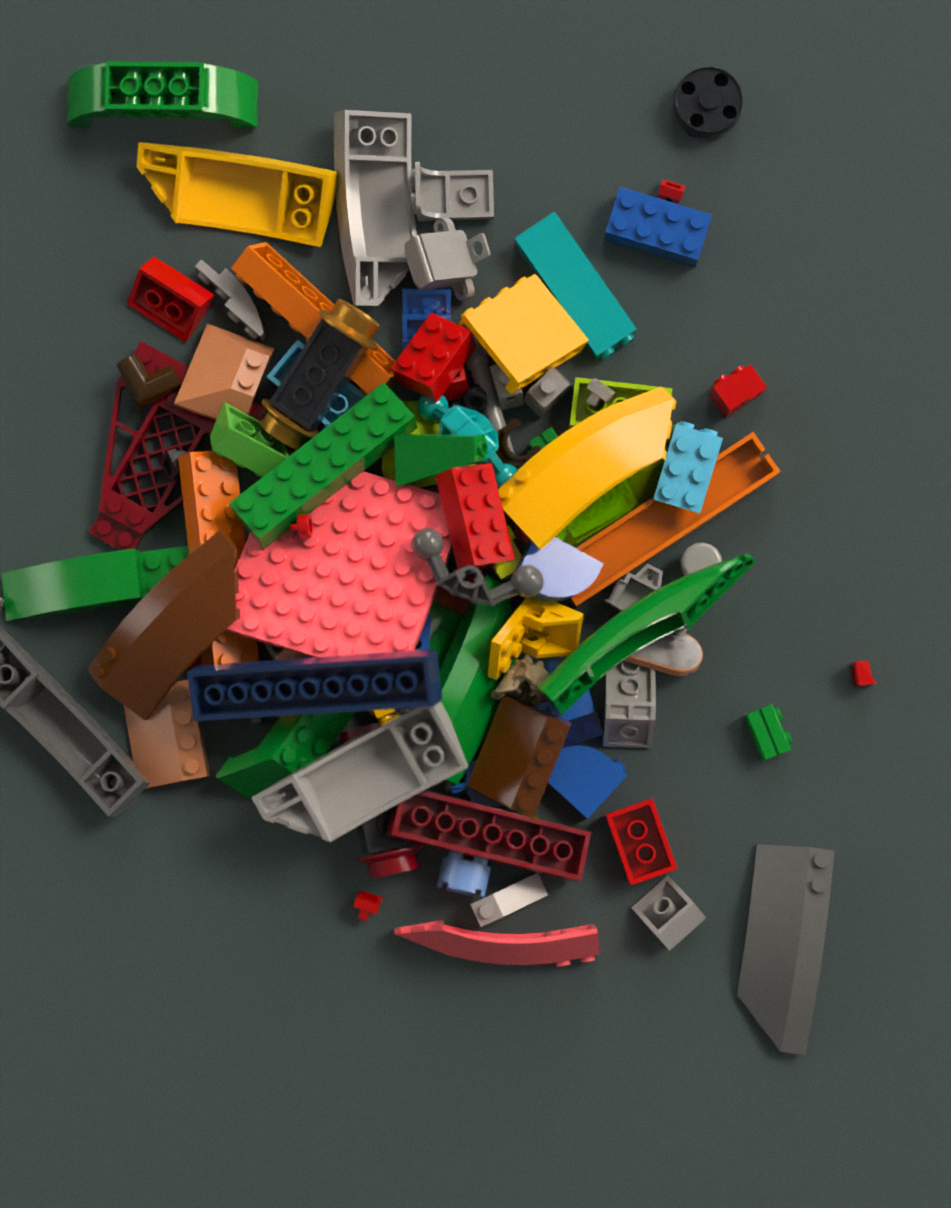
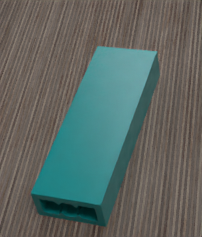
(576, 285)

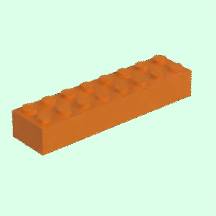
(299, 303)

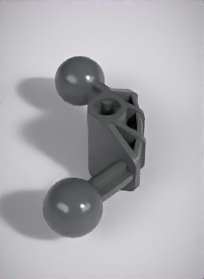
(428, 545)

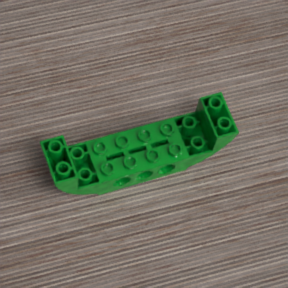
(161, 91)

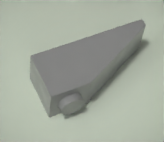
(508, 899)

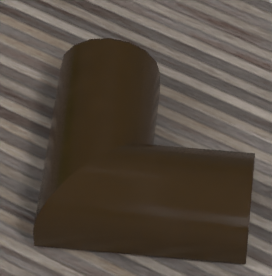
(147, 387)

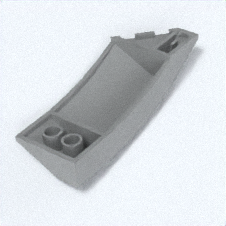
(373, 200)
(366, 774)

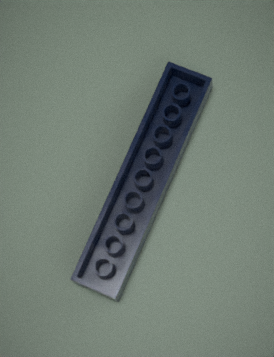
(315, 685)

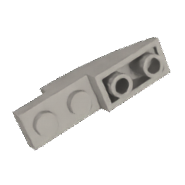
(239, 305)

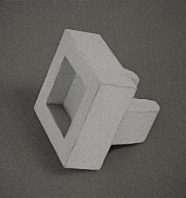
(599, 392)

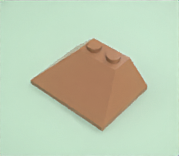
(223, 371)

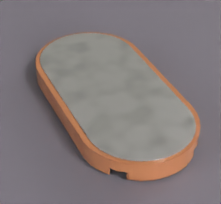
(670, 656)

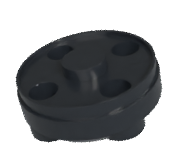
(708, 102)

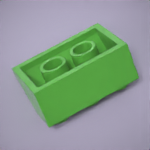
(246, 442)

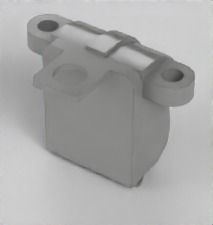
(445, 259)

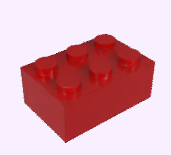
(433, 357)
(640, 841)

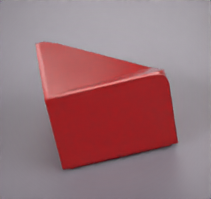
(862, 673)

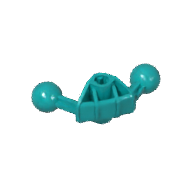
(467, 421)

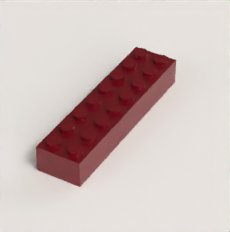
(490, 835)

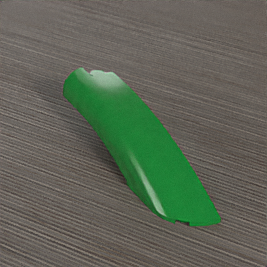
(638, 625)

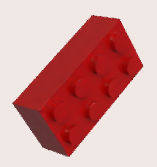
(475, 516)

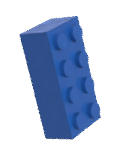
(657, 226)

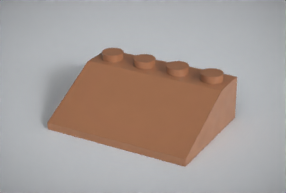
(169, 743)

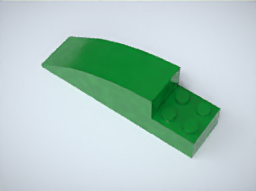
(86, 582)

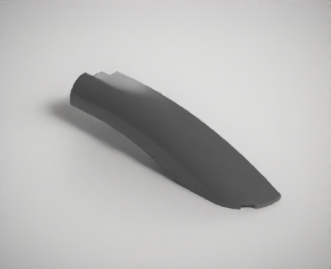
(67, 730)

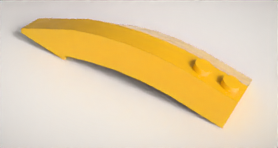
(240, 191)
(587, 463)

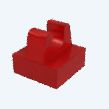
(671, 190)
(367, 904)

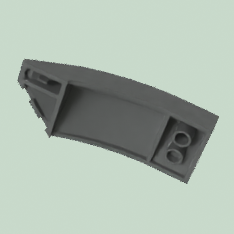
(786, 941)

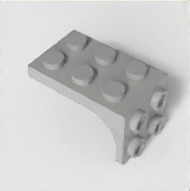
(452, 194)

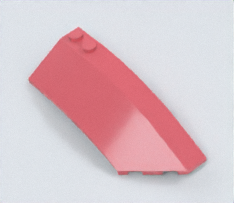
(506, 949)

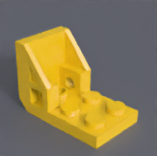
(548, 625)

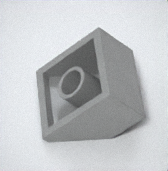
(668, 912)

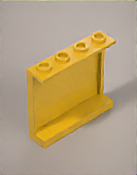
(525, 331)

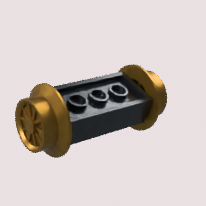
(319, 374)

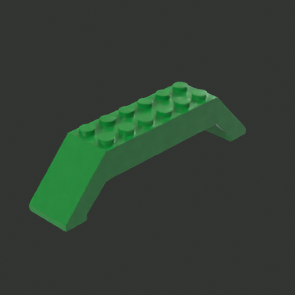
(285, 749)

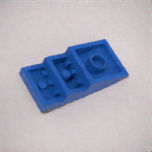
(419, 305)

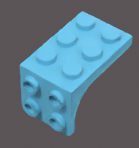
(687, 467)

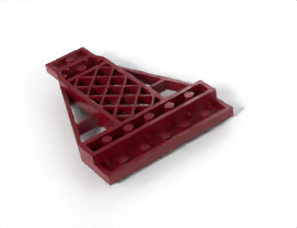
(121, 520)

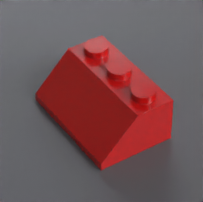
(169, 298)

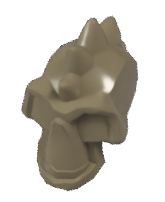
(522, 681)

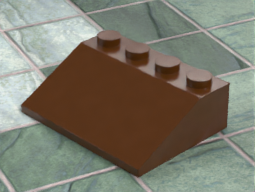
(519, 755)

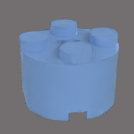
(463, 875)

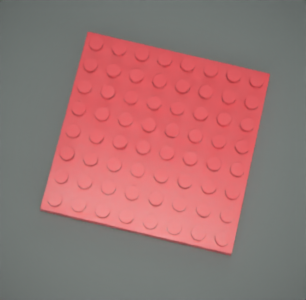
(352, 581)

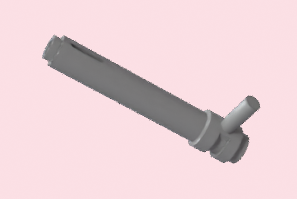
(480, 374)

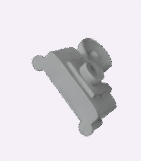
(637, 586)

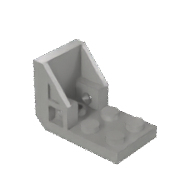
(629, 706)

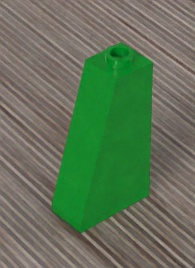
(431, 454)

